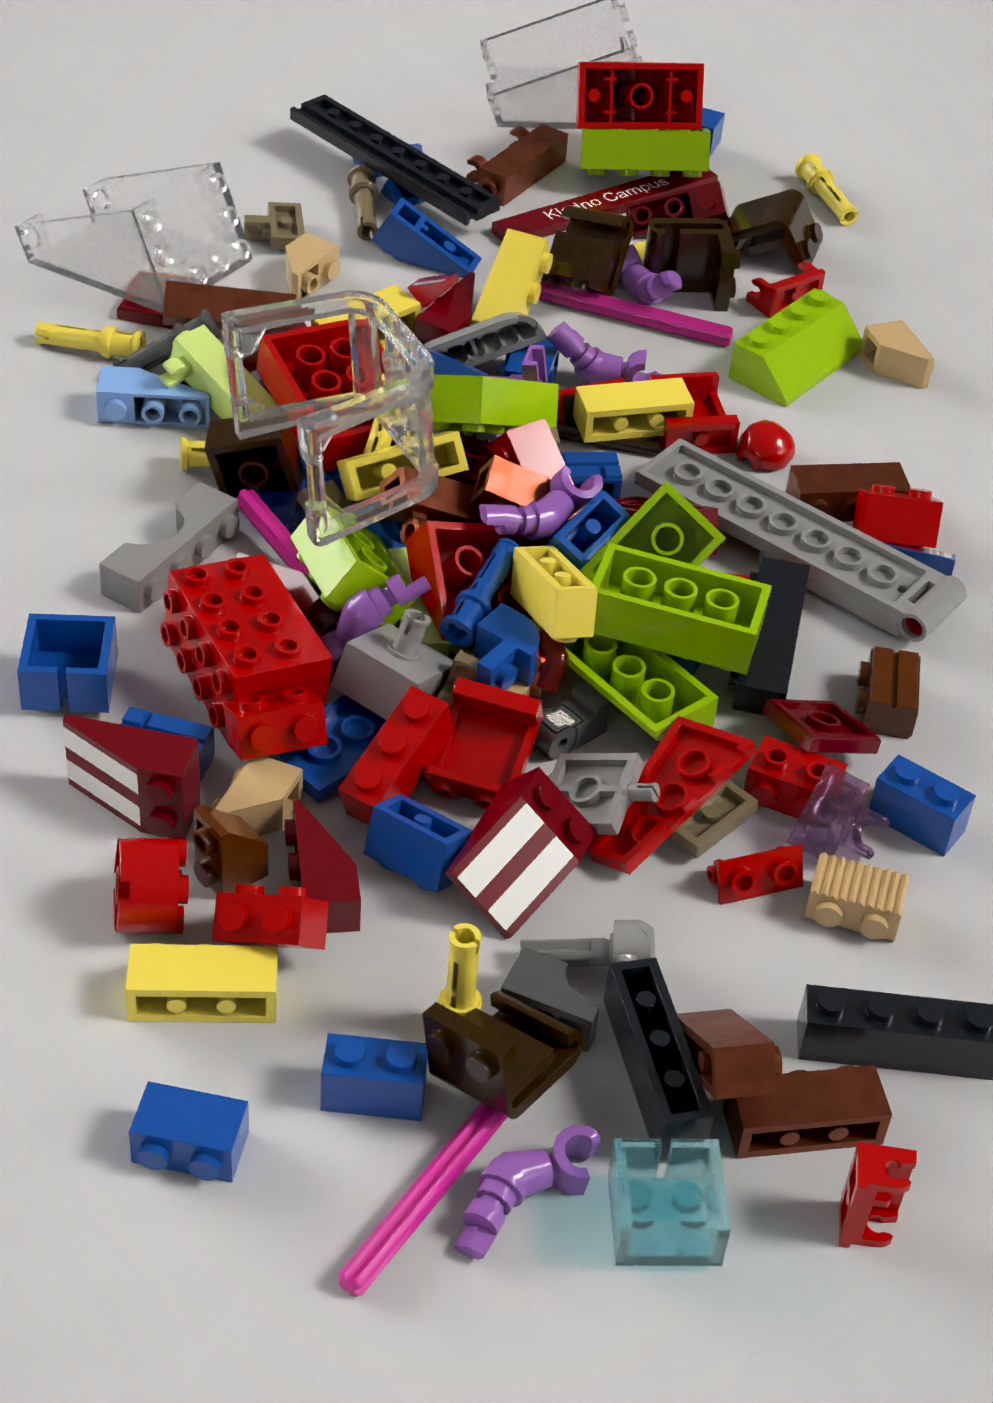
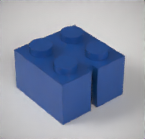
(68, 662)

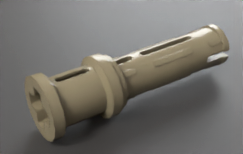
(363, 194)

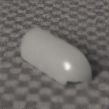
(489, 338)

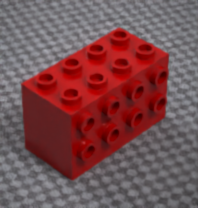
(240, 634)

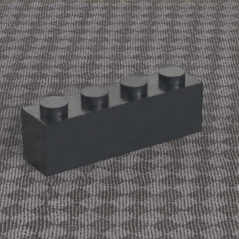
(775, 648)
(896, 1032)
(656, 1053)

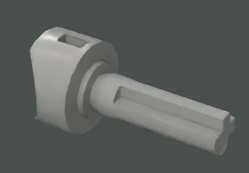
(628, 942)

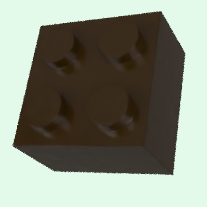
(255, 463)

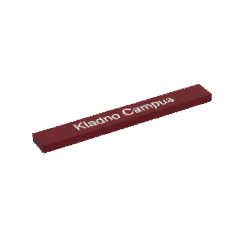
(548, 219)

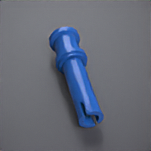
(475, 602)

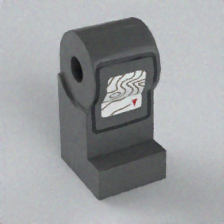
(573, 721)

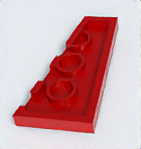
(689, 769)

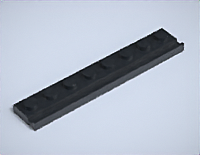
(396, 159)

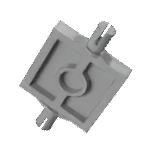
(602, 786)

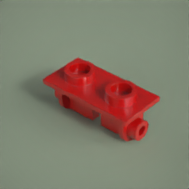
(757, 873)

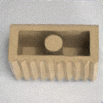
(857, 897)

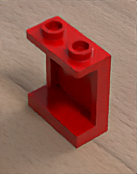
(710, 426)
(489, 742)

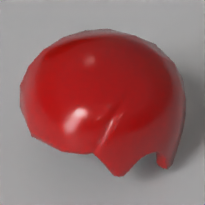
(766, 446)

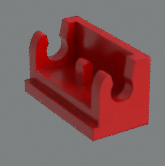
(779, 295)
(873, 1192)

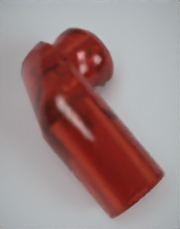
(554, 661)

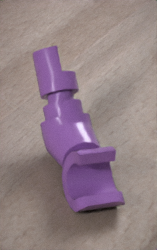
(646, 286)
(592, 363)
(548, 515)
(366, 612)
(522, 1174)

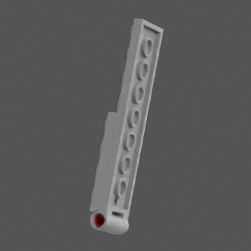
(843, 562)

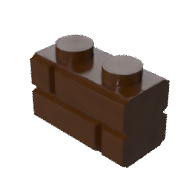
(890, 692)

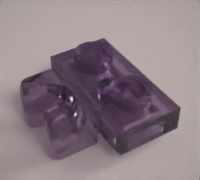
(835, 816)

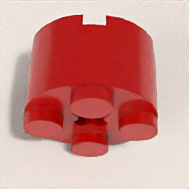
(150, 886)

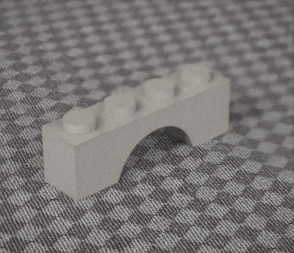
(139, 572)

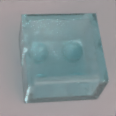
(671, 1217)

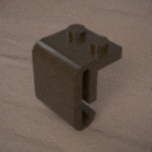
(777, 223)
(589, 251)
(697, 251)
(500, 1057)

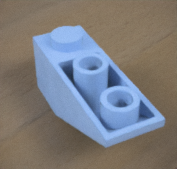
(141, 398)

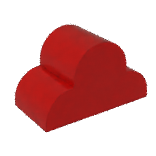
(639, 95)

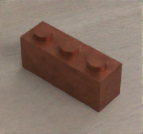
(836, 486)
(731, 1054)
(811, 1113)

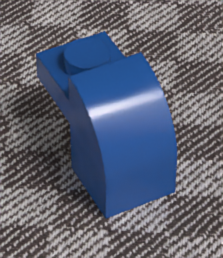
(507, 648)

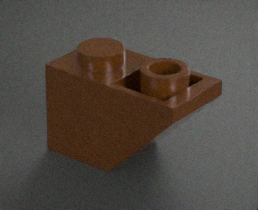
(227, 850)

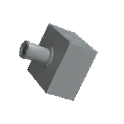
(387, 661)

